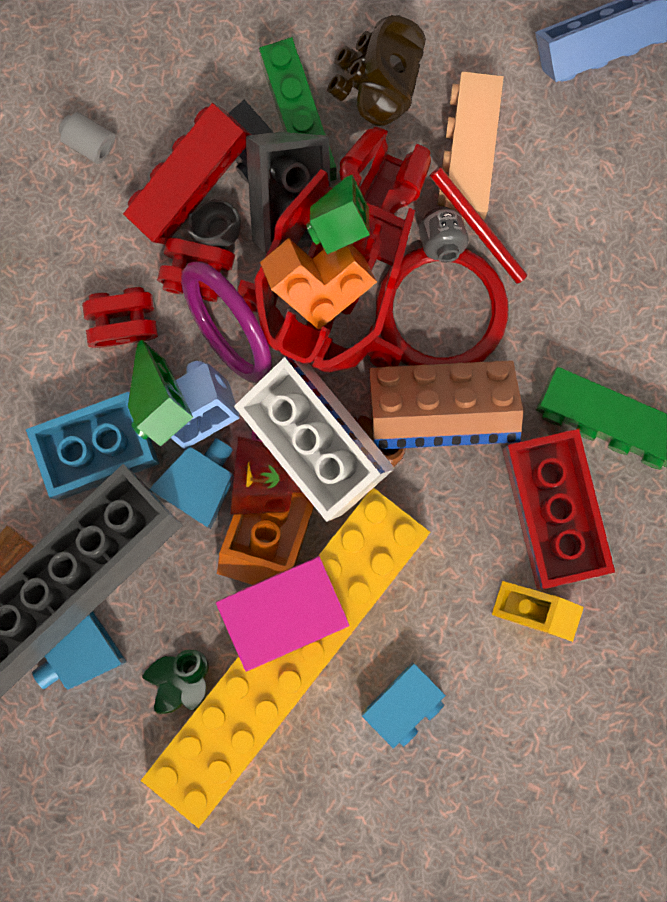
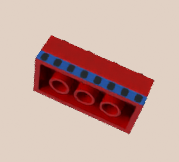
(558, 509)

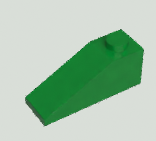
(155, 397)

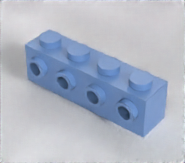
(601, 36)

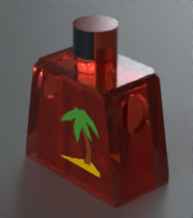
(259, 481)

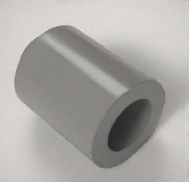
(86, 137)

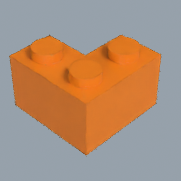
(319, 285)

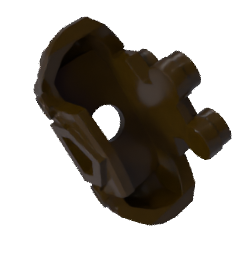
(382, 89)

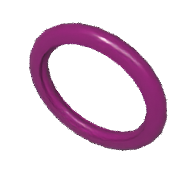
(203, 272)

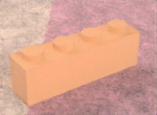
(473, 138)

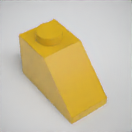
(538, 610)

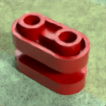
(186, 251)
(131, 303)

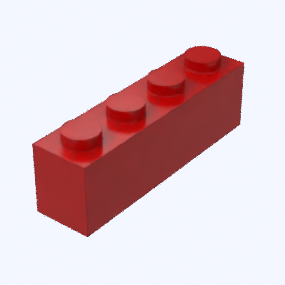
(187, 174)

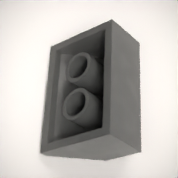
(277, 173)

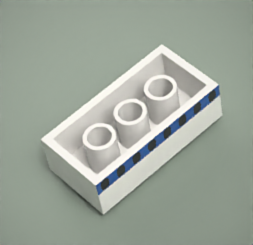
(313, 437)

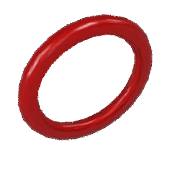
(497, 322)

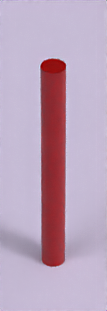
(478, 225)

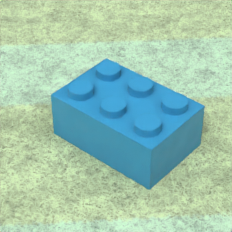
(88, 447)

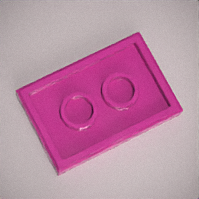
(282, 613)

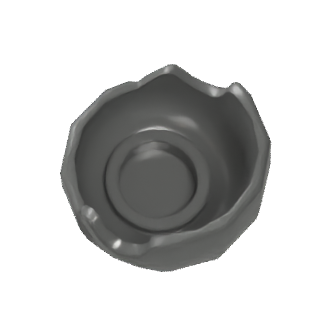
(215, 224)

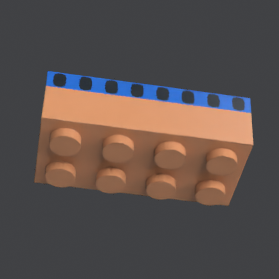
(445, 405)

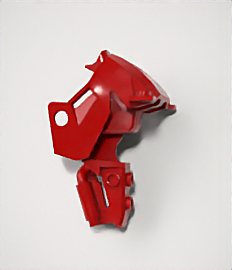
(386, 189)

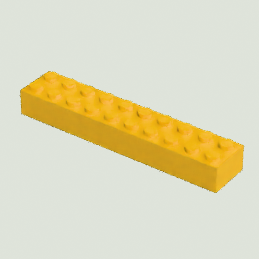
(252, 704)

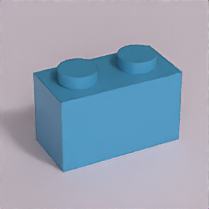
(404, 706)

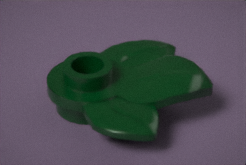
(177, 685)

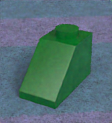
(339, 217)

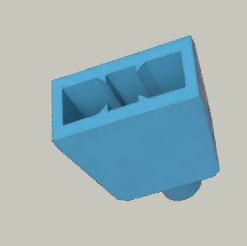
(198, 482)
(80, 656)

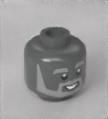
(443, 233)

